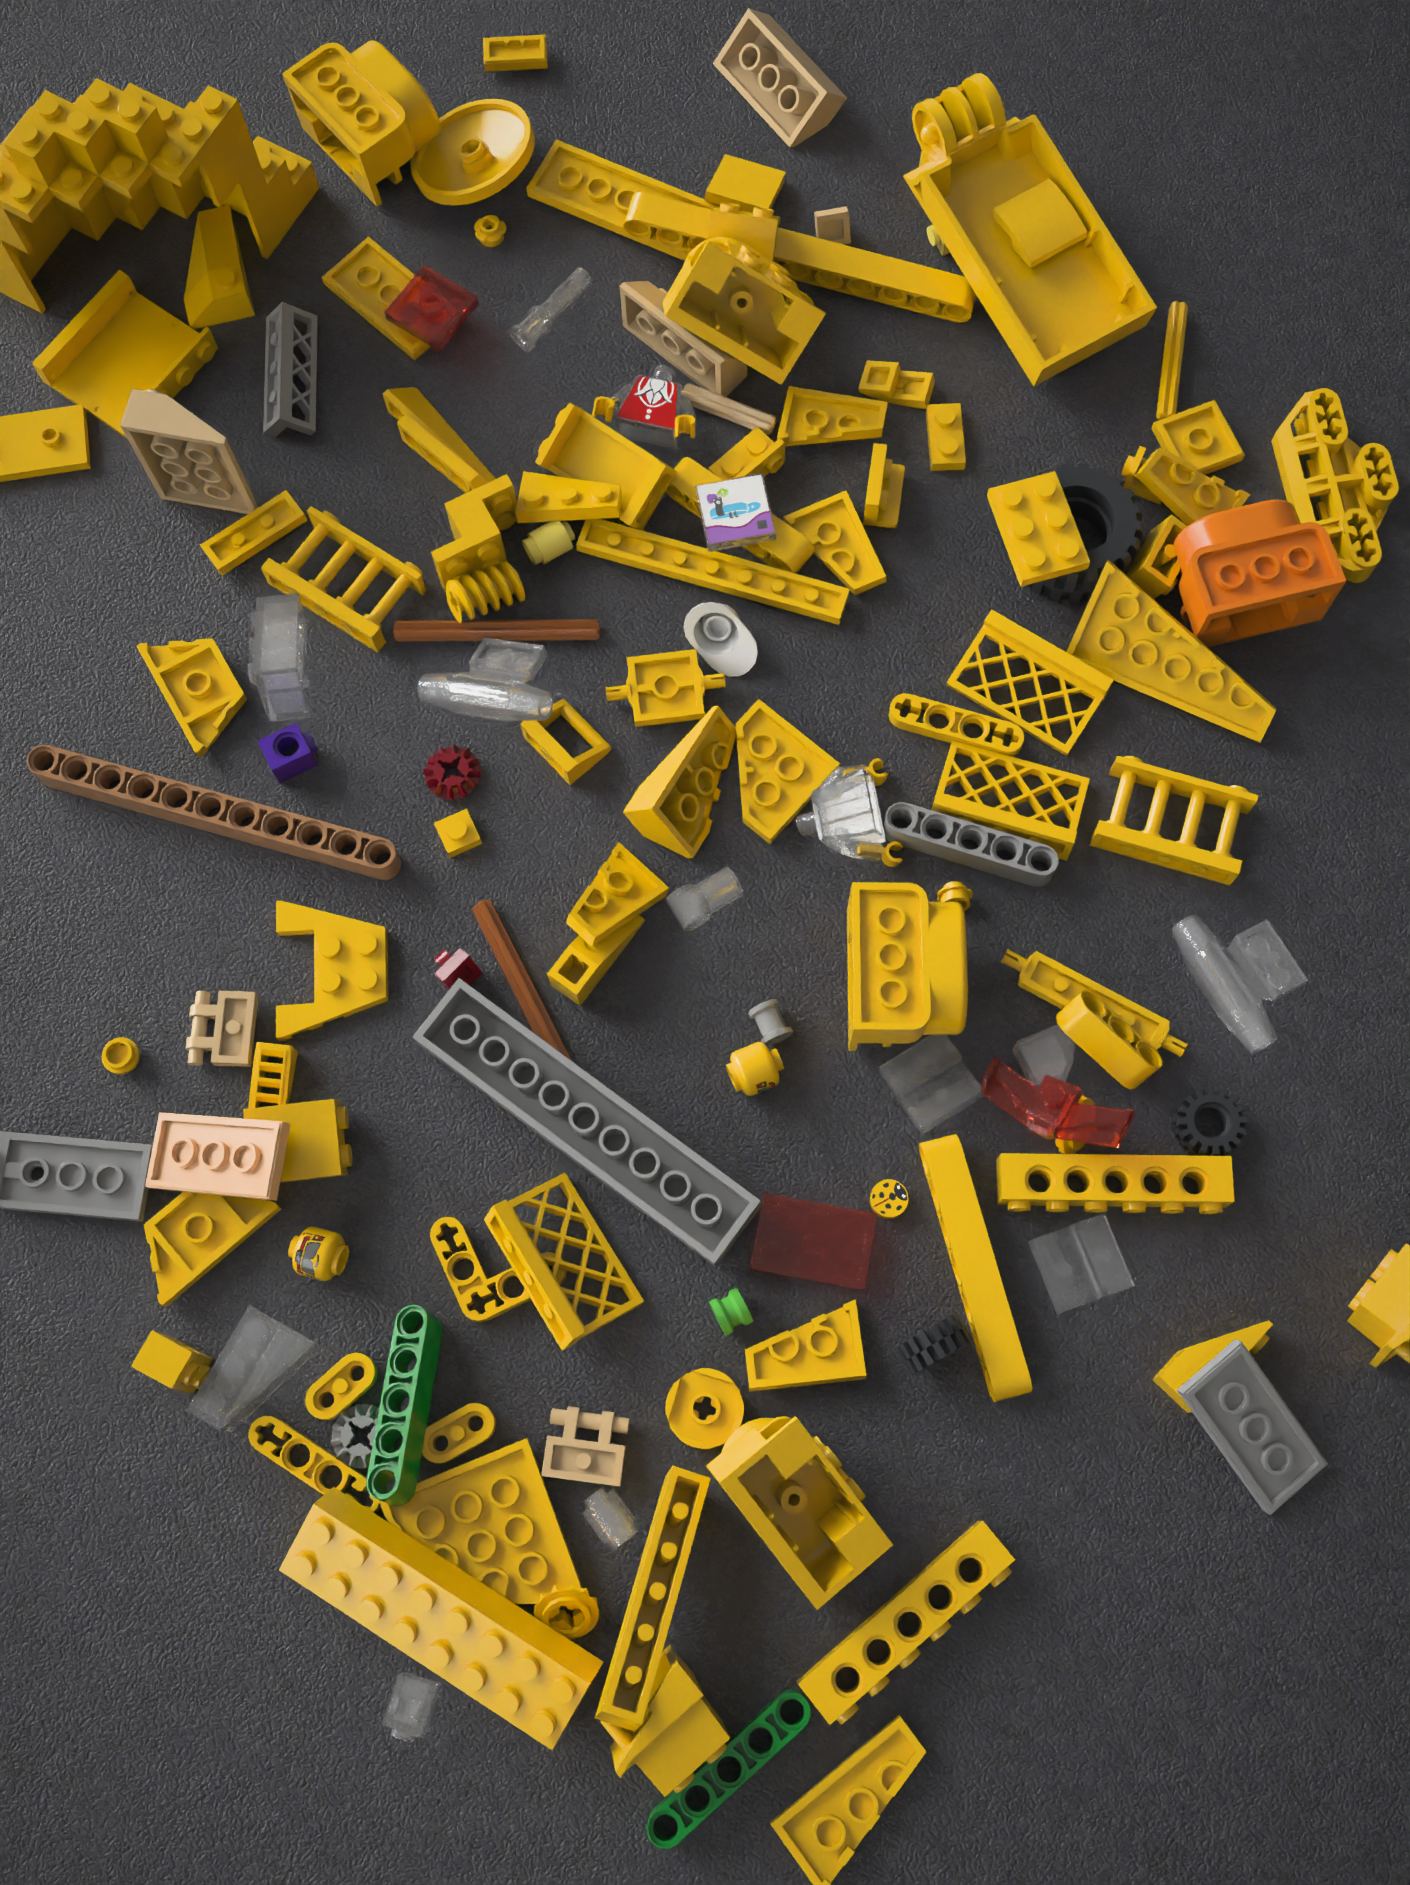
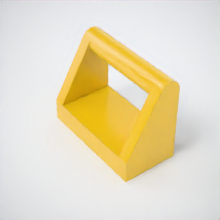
(567, 767)

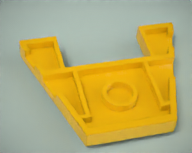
(347, 967)

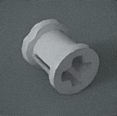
(770, 1022)

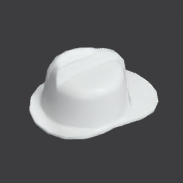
(721, 638)

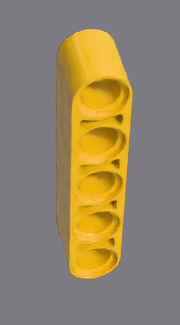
(786, 553)

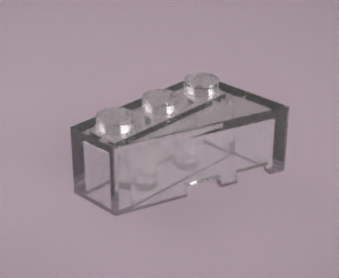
(279, 656)
(250, 1368)

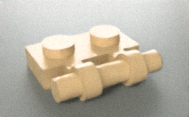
(233, 1029)
(582, 1459)

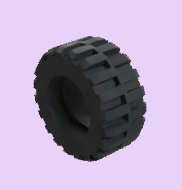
(1112, 511)

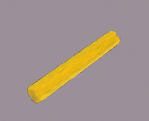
(1172, 360)

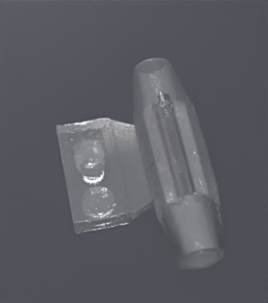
(494, 685)
(1240, 976)

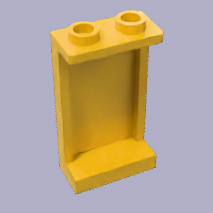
(595, 452)

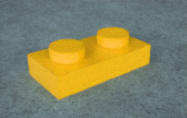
(945, 437)

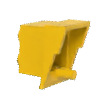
(1384, 1307)
(676, 1731)

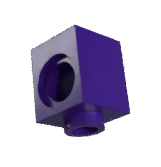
(278, 743)

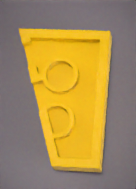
(829, 417)
(1184, 489)
(564, 499)
(840, 541)
(615, 896)
(812, 1354)

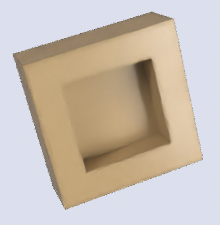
(833, 225)

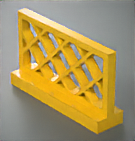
(1044, 656)
(1004, 816)
(533, 1266)

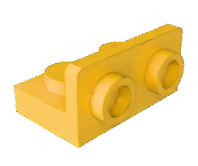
(751, 456)
(883, 490)

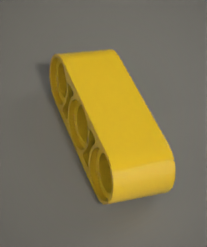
(1109, 1039)

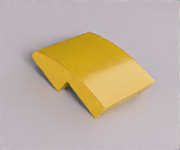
(1040, 222)

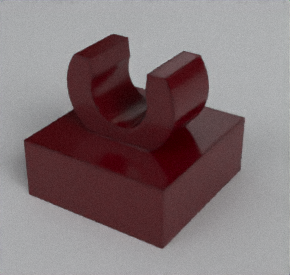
(456, 966)

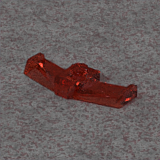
(1054, 1108)

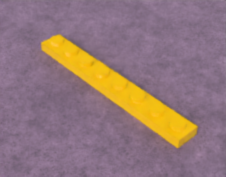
(713, 570)

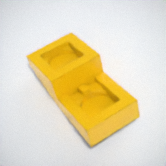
(890, 384)

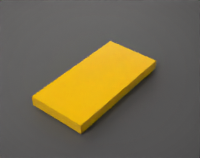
(369, 283)

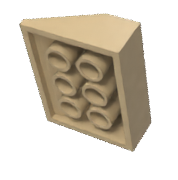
(184, 454)

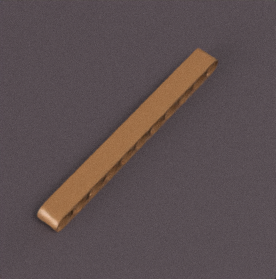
(201, 801)

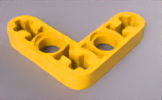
(478, 1282)

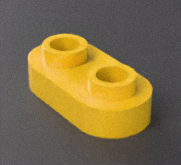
(341, 1385)
(458, 1432)

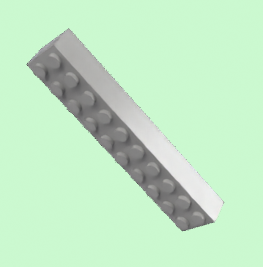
(588, 1122)

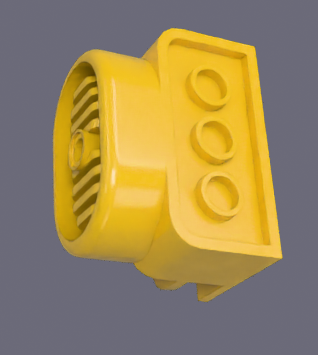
(362, 111)
(743, 306)
(904, 965)
(800, 1504)

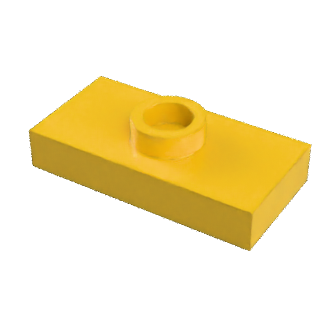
(515, 53)

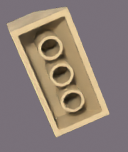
(778, 78)
(686, 351)

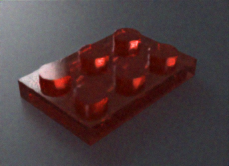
(813, 1242)

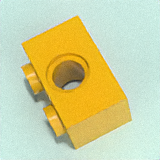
(172, 1362)

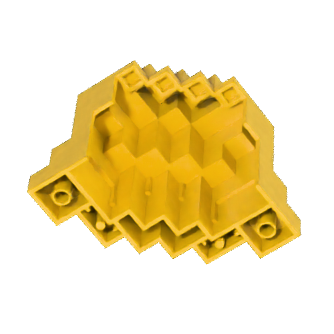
(127, 158)

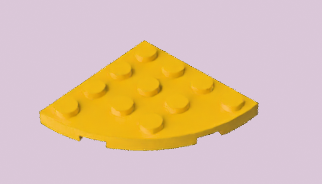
(493, 1524)

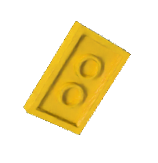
(1038, 528)

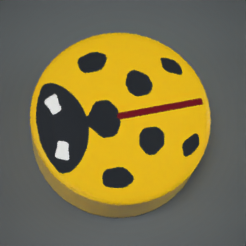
(889, 1199)

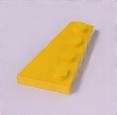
(844, 1805)

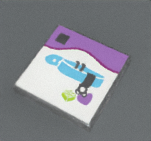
(735, 512)

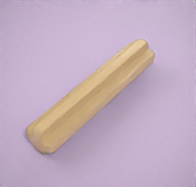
(729, 409)

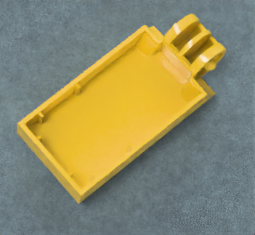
(979, 161)

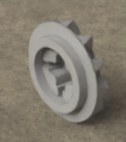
(343, 1435)

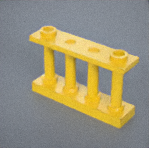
(340, 610)
(1150, 845)

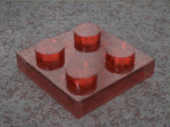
(431, 308)

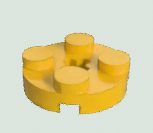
(724, 1397)

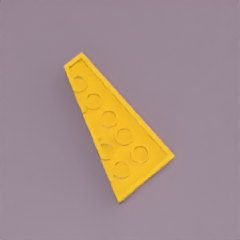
(1152, 652)

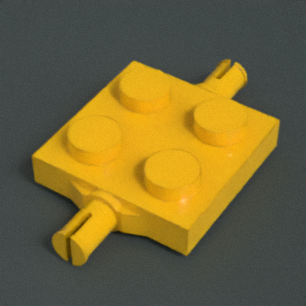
(665, 687)

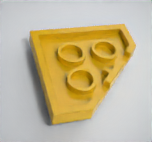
(776, 770)

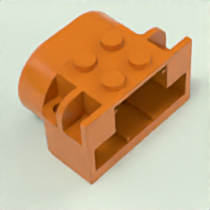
(1253, 571)

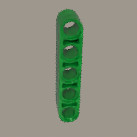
(412, 1421)
(721, 1788)

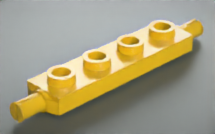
(1061, 985)

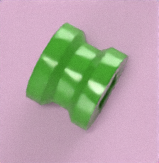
(731, 1311)

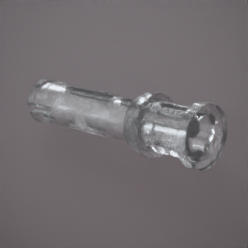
(542, 317)

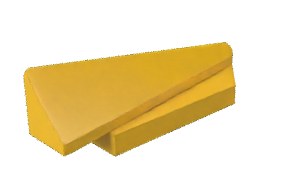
(434, 439)

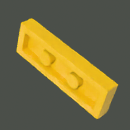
(253, 532)

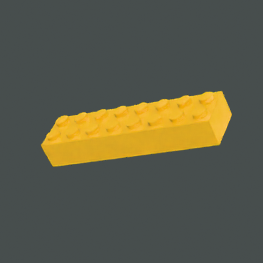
(441, 1616)

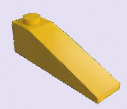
(216, 274)
(679, 794)

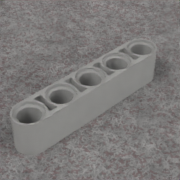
(987, 839)

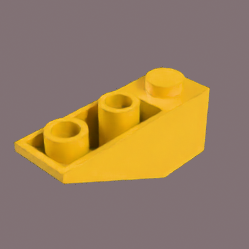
(583, 966)
(1193, 1358)

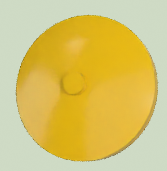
(476, 152)

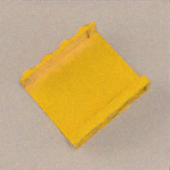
(122, 346)

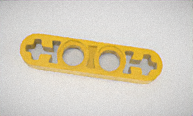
(957, 720)
(319, 1458)

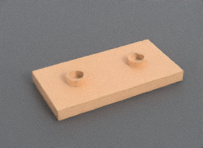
(218, 1155)

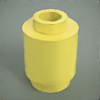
(548, 542)

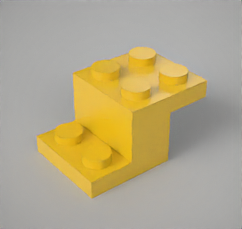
(475, 527)

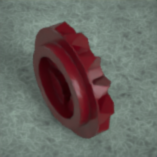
(454, 786)

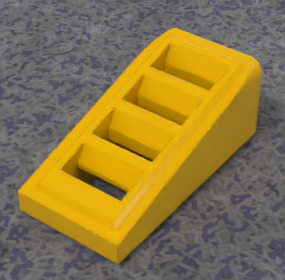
(261, 1066)

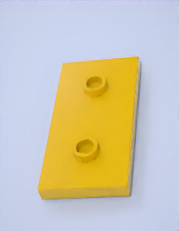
(44, 443)

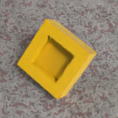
(458, 833)

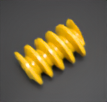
(483, 589)

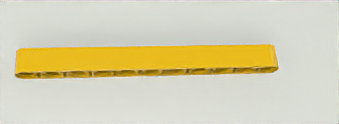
(815, 261)

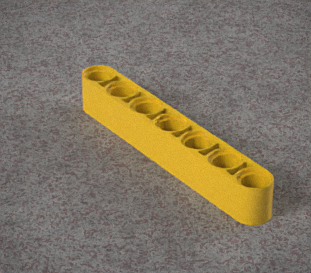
(975, 1268)

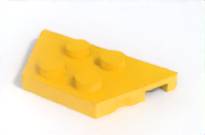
(195, 687)
(197, 1234)

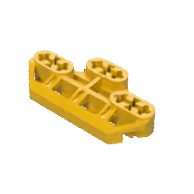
(1350, 479)

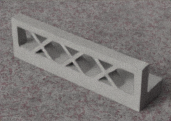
(283, 365)

